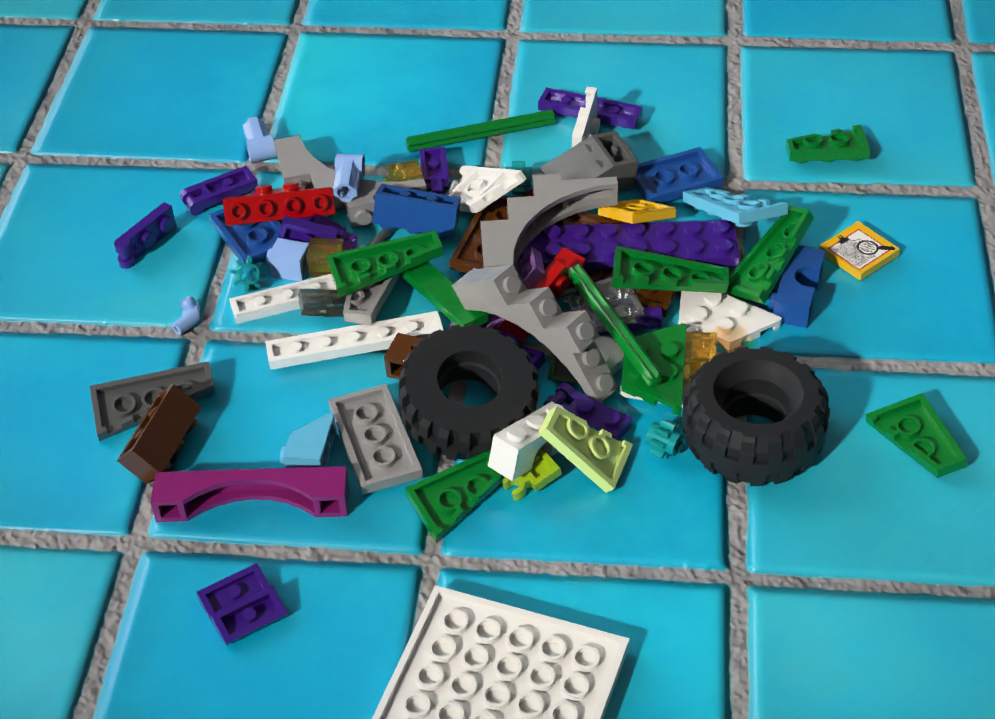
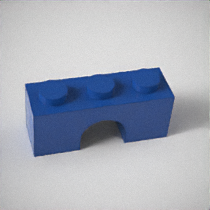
(797, 286)

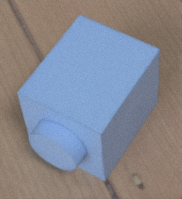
(288, 259)

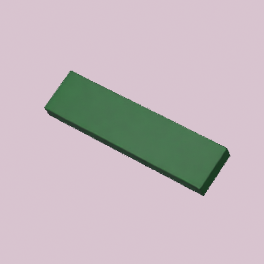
(440, 293)

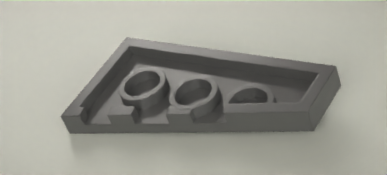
(125, 402)

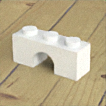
(518, 444)

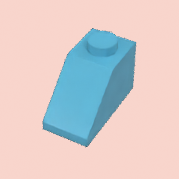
(310, 444)

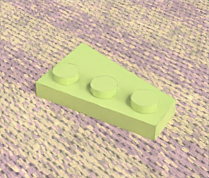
(589, 450)

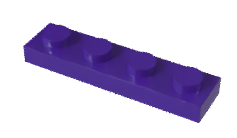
(608, 111)

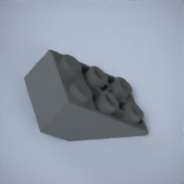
(596, 157)

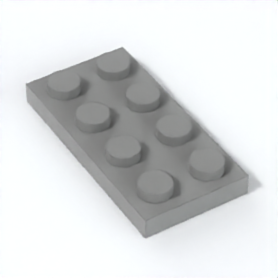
(375, 439)

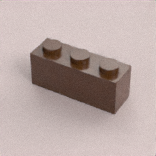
(160, 434)

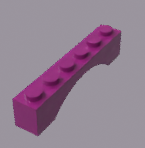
(189, 493)

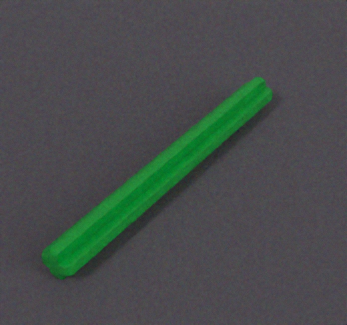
(480, 130)
(615, 326)

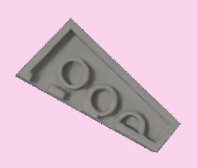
(366, 303)

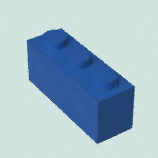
(416, 210)

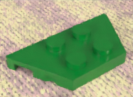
(667, 351)

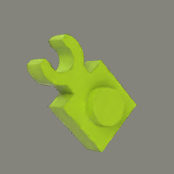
(542, 473)

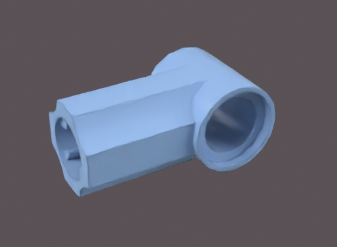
(258, 141)
(348, 172)

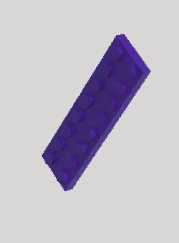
(693, 240)

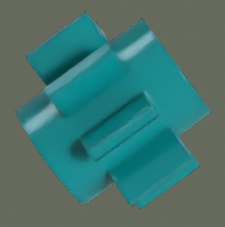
(527, 171)
(255, 274)
(664, 438)

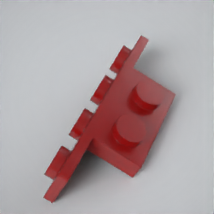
(271, 204)
(555, 278)

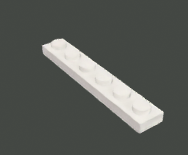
(348, 340)

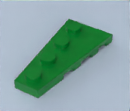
(769, 257)
(376, 262)
(660, 272)

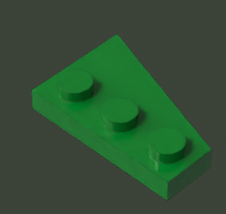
(836, 146)
(920, 434)
(452, 493)

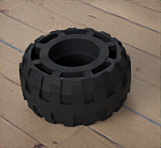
(759, 385)

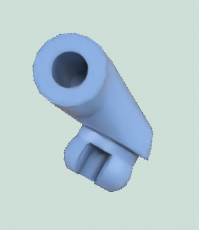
(190, 316)

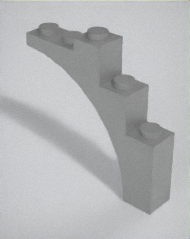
(300, 166)
(528, 216)
(565, 334)

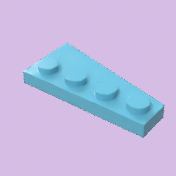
(733, 207)

